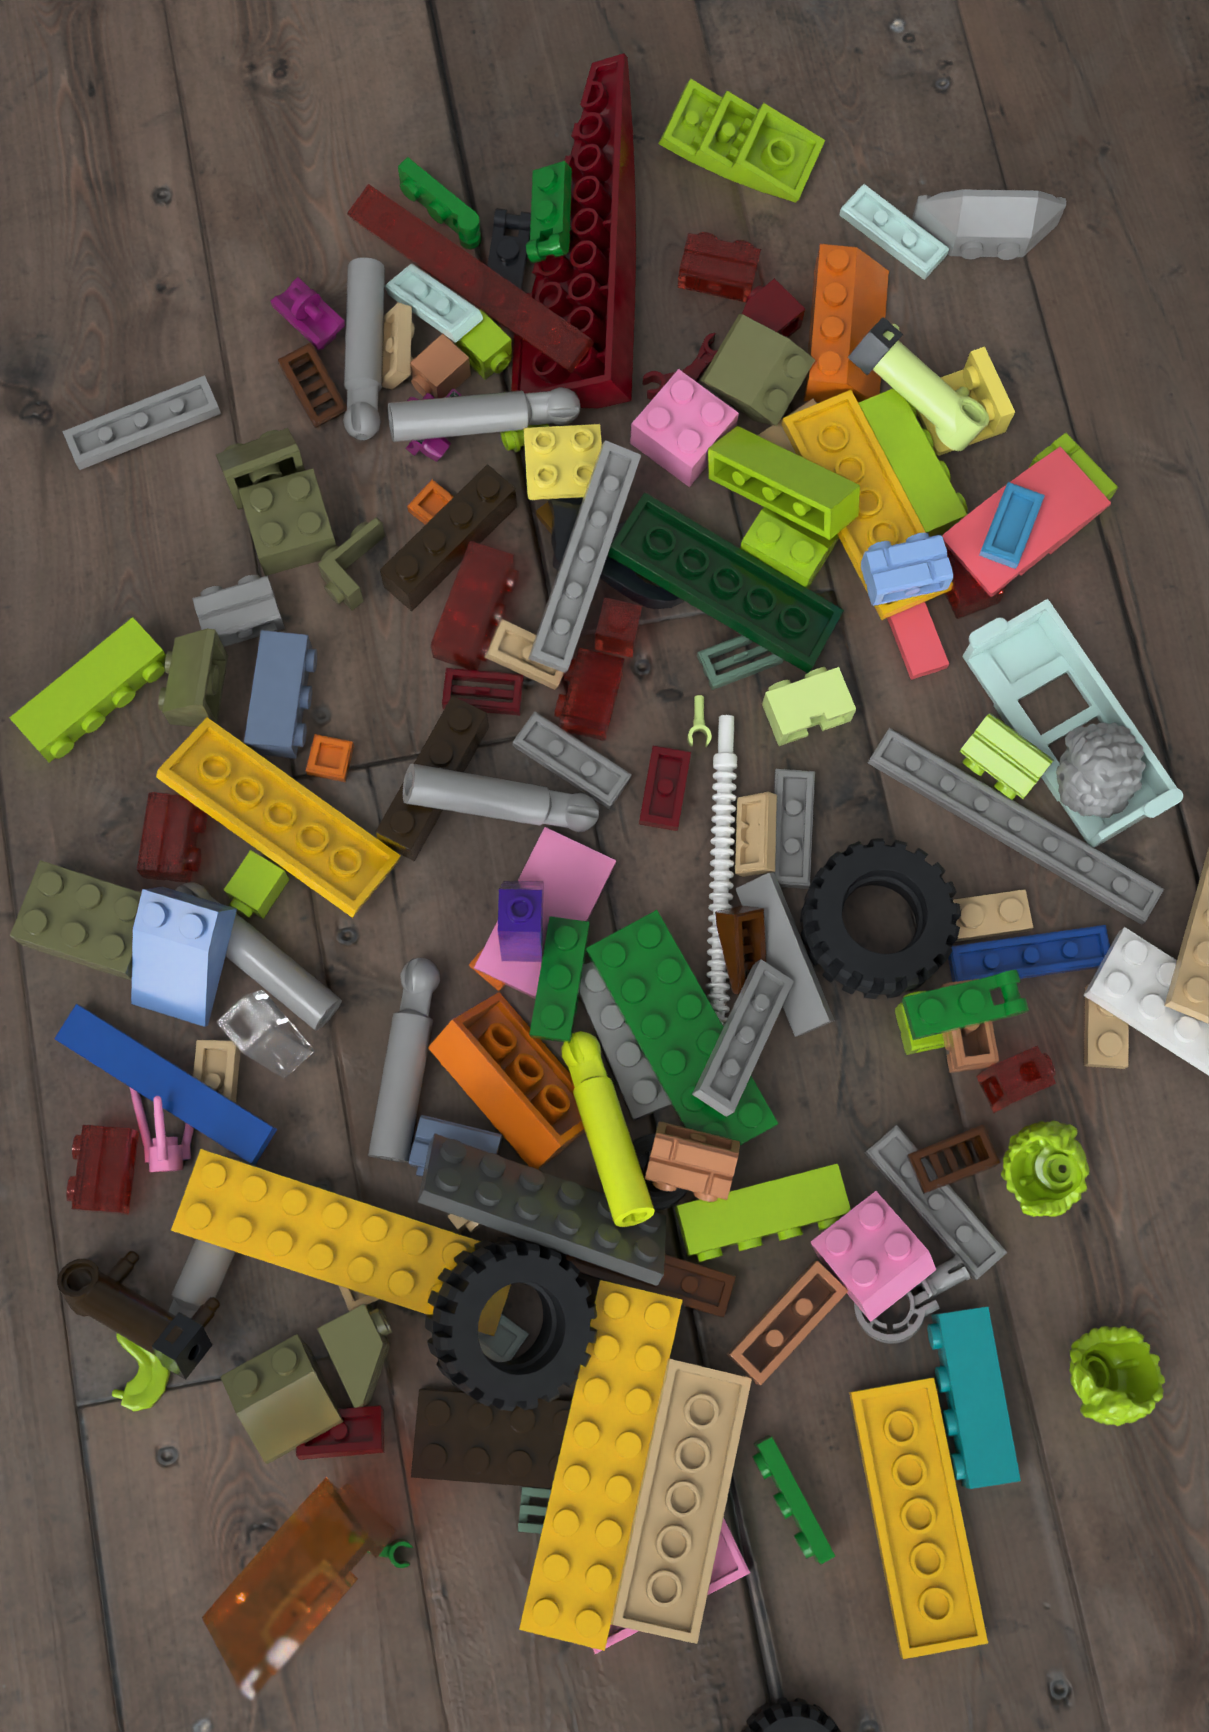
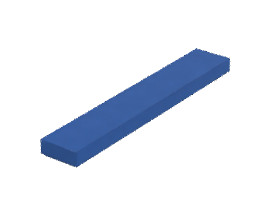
(156, 1076)

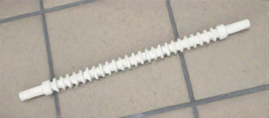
(724, 763)

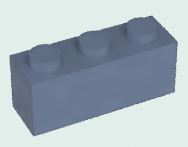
(280, 694)

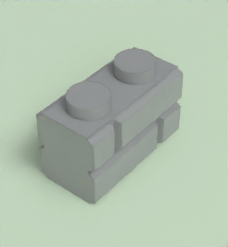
(239, 610)

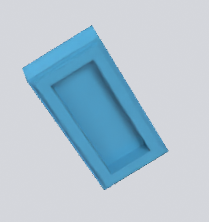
(1011, 525)

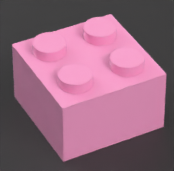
(682, 426)
(873, 1255)

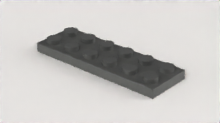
(539, 1209)

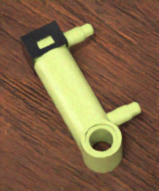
(952, 412)

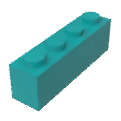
(974, 1398)

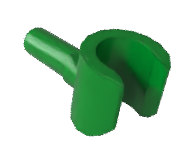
(389, 1550)

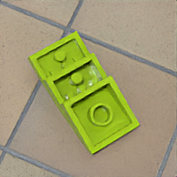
(742, 142)

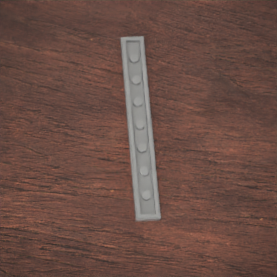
(1016, 826)

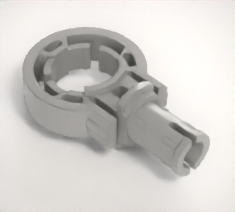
(932, 1286)

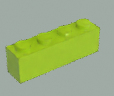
(915, 462)
(784, 482)
(91, 690)
(763, 1210)

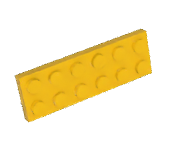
(842, 441)
(278, 816)
(918, 1518)

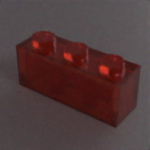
(474, 606)

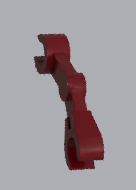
(694, 370)

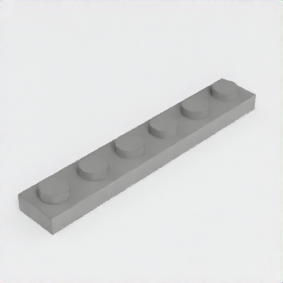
(584, 557)

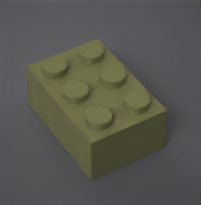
(79, 919)

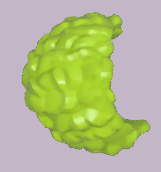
(1036, 1168)
(1115, 1375)

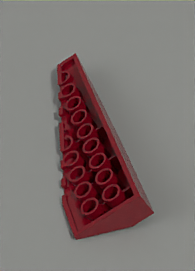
(598, 276)

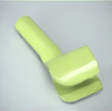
(699, 721)

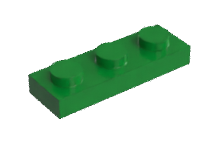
(560, 979)
(791, 1501)

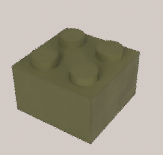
(287, 521)

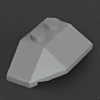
(989, 221)

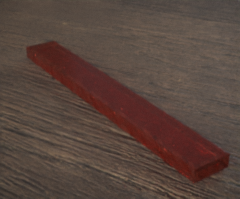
(471, 279)

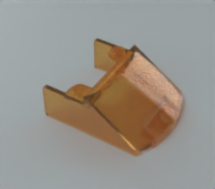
(294, 1583)

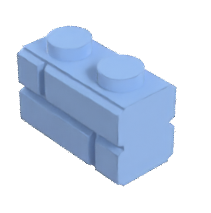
(906, 568)

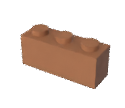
(787, 1322)

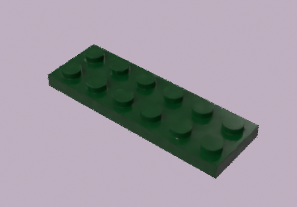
(725, 582)

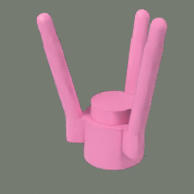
(164, 1152)

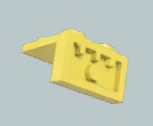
(984, 387)
(560, 460)

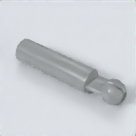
(364, 346)
(480, 414)
(497, 798)
(275, 969)
(404, 1064)
(201, 1275)

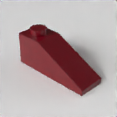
(774, 308)

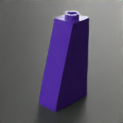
(521, 920)

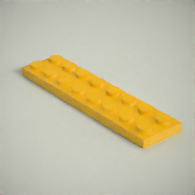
(322, 1234)
(601, 1467)

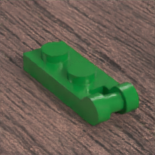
(440, 203)
(550, 212)
(963, 1005)

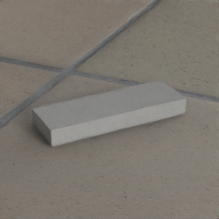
(572, 760)
(794, 827)

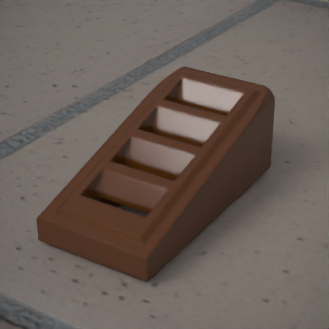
(299, 357)
(732, 927)
(981, 1144)

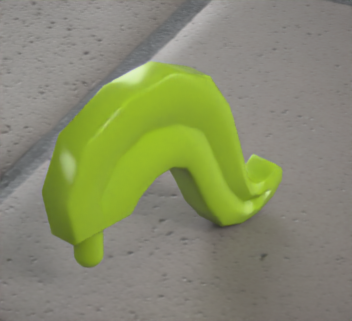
(149, 1382)

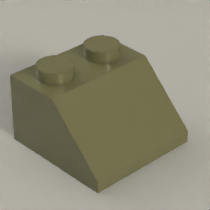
(757, 370)
(259, 461)
(194, 679)
(358, 1350)
(282, 1398)

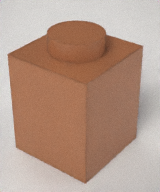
(439, 368)

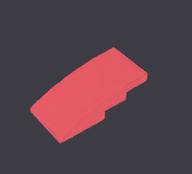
(1067, 507)

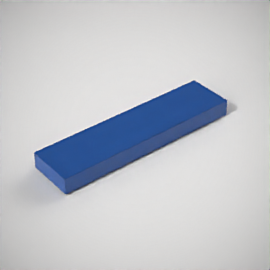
(1031, 954)

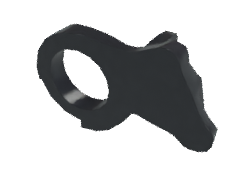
(613, 573)

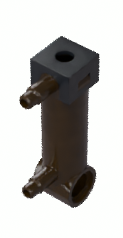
(174, 1339)

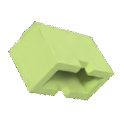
(809, 702)

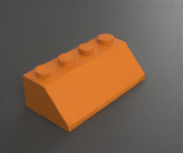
(845, 306)
(511, 1079)

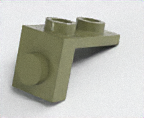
(337, 559)

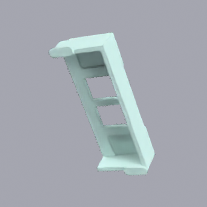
(1028, 654)

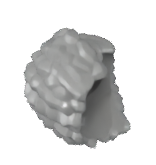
(1100, 769)

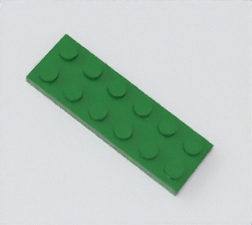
(673, 1024)

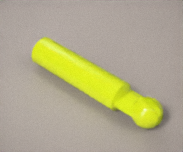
(607, 1132)

